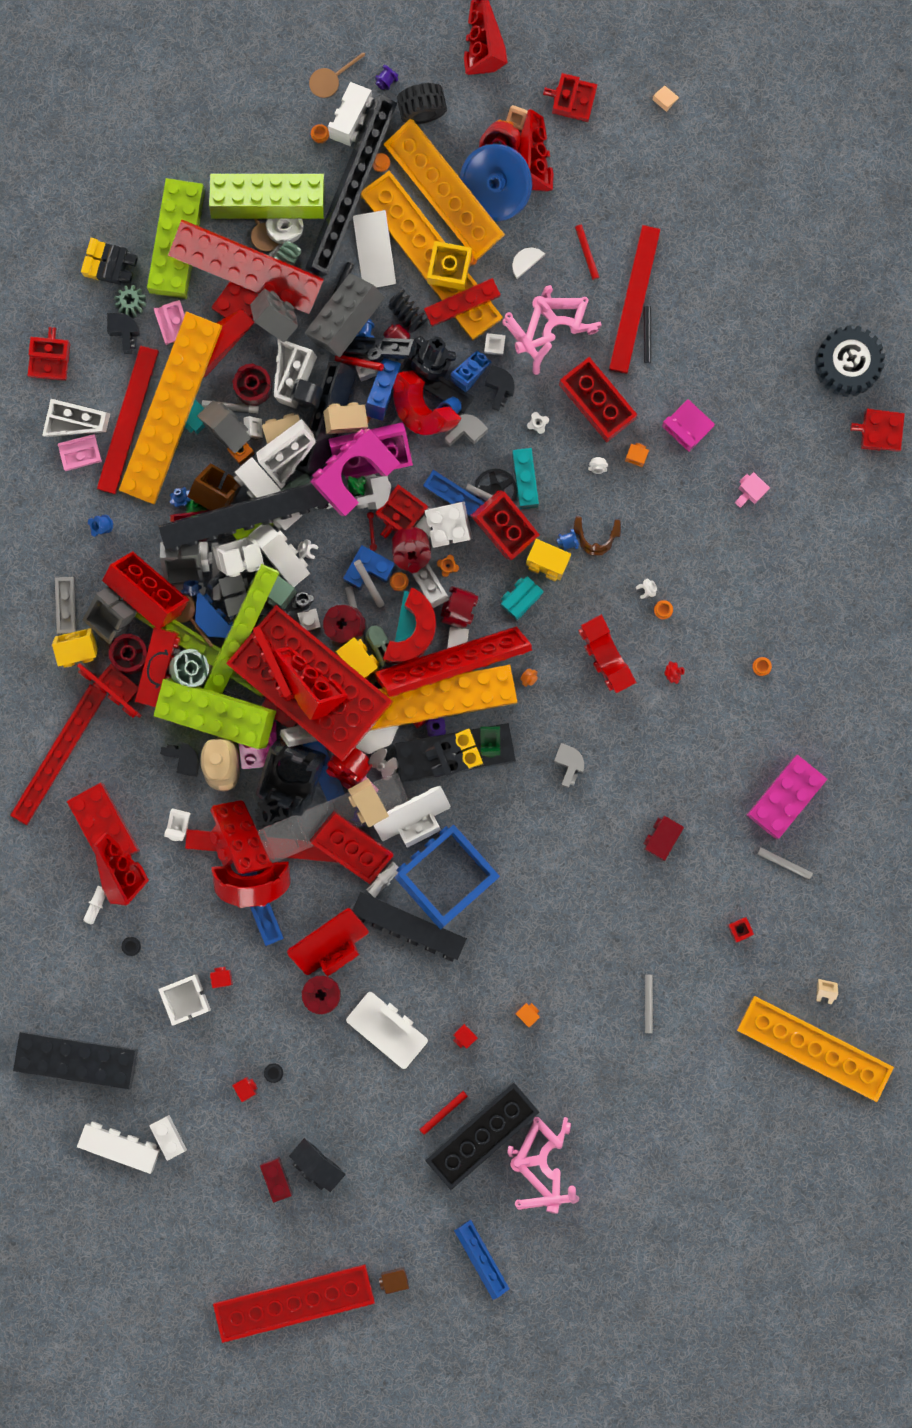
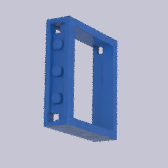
(419, 897)

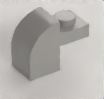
(470, 427)
(376, 493)
(573, 760)

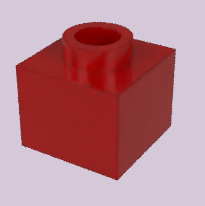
(747, 930)
(221, 977)
(464, 1037)
(245, 1088)

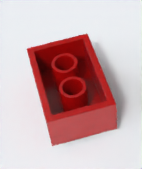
(505, 525)

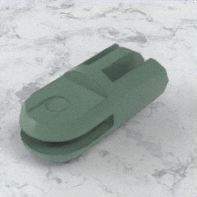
(377, 640)

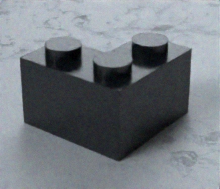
(316, 1166)

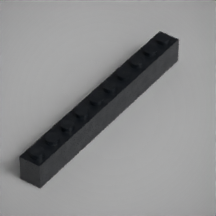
(351, 186)
(242, 515)

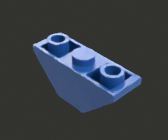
(470, 371)
(211, 619)

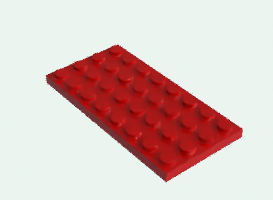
(344, 725)

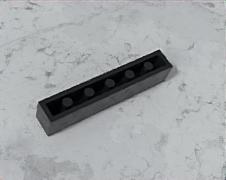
(337, 388)
(409, 926)

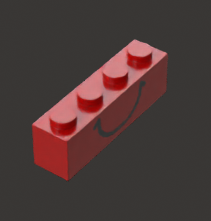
(157, 665)

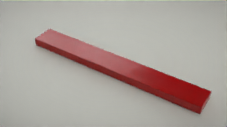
(634, 299)
(127, 420)
(58, 754)
(201, 841)

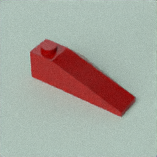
(535, 152)
(232, 331)
(311, 689)
(118, 873)

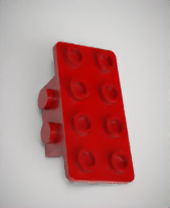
(119, 687)
(237, 838)
(330, 944)

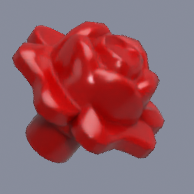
(673, 672)

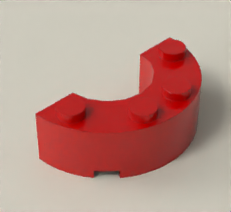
(414, 411)
(423, 635)
(606, 655)
(251, 890)

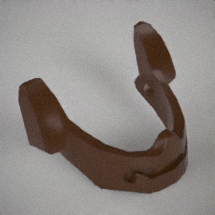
(596, 549)

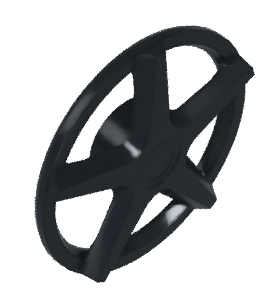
(494, 484)

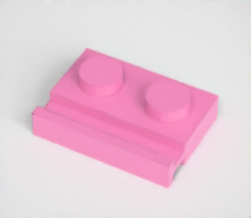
(170, 319)
(79, 452)

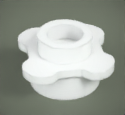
(541, 427)
(598, 465)

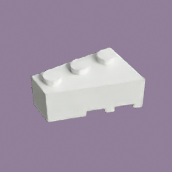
(350, 114)
(292, 364)
(73, 420)
(286, 452)
(280, 554)

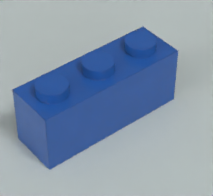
(382, 390)

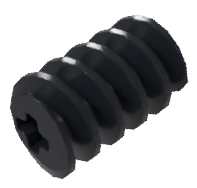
(406, 312)

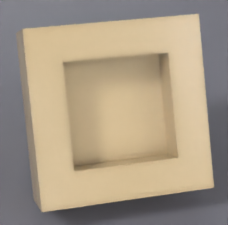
(827, 989)

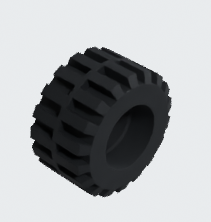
(422, 103)

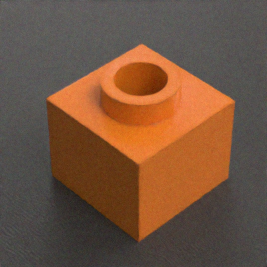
(637, 454)
(243, 456)
(528, 1014)

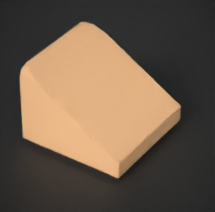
(665, 98)
(517, 116)

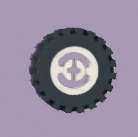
(835, 372)

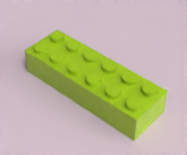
(267, 196)
(179, 202)
(215, 714)

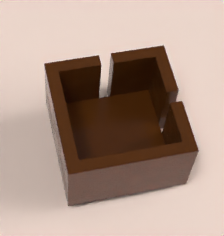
(206, 490)

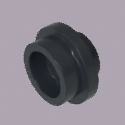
(131, 946)
(273, 1073)

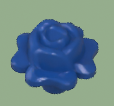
(179, 497)

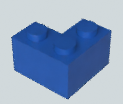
(374, 565)

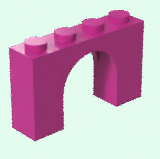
(329, 479)

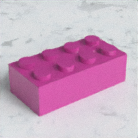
(393, 438)
(786, 797)

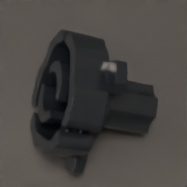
(431, 355)

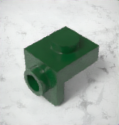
(490, 741)

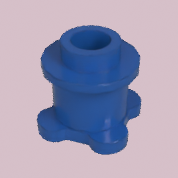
(366, 329)
(100, 525)
(567, 540)

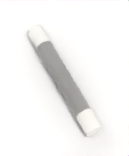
(235, 407)

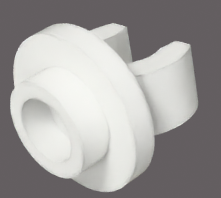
(304, 549)
(649, 587)

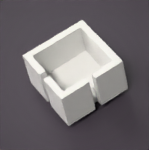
(448, 524)
(238, 556)
(184, 999)

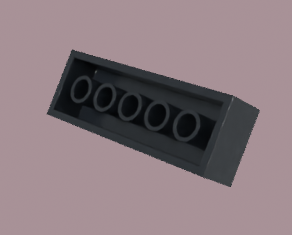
(415, 764)
(75, 1060)
(482, 1135)

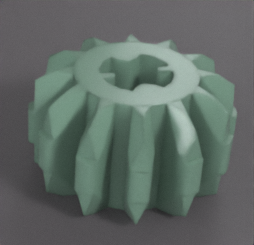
(288, 253)
(127, 308)

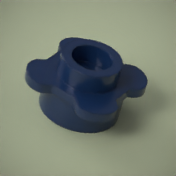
(191, 588)

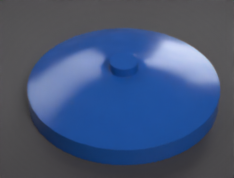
(498, 180)

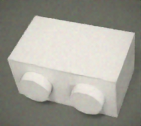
(168, 1137)

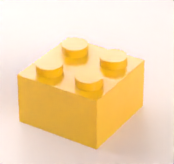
(449, 265)
(548, 560)
(75, 647)
(355, 655)

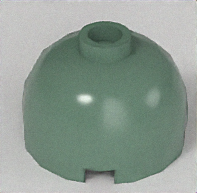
(189, 668)

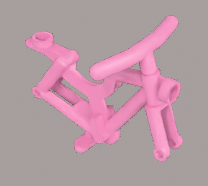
(543, 305)
(521, 1162)

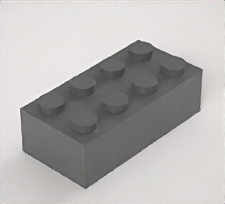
(344, 315)

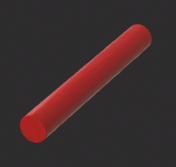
(587, 252)
(359, 362)
(443, 1113)

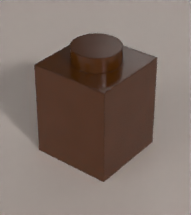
(394, 1280)

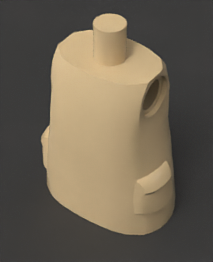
(220, 764)

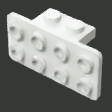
(414, 818)
(387, 1029)

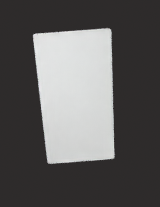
(374, 248)

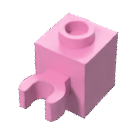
(752, 488)

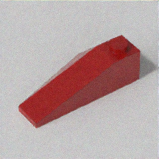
(486, 47)

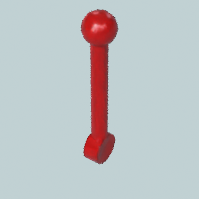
(370, 515)

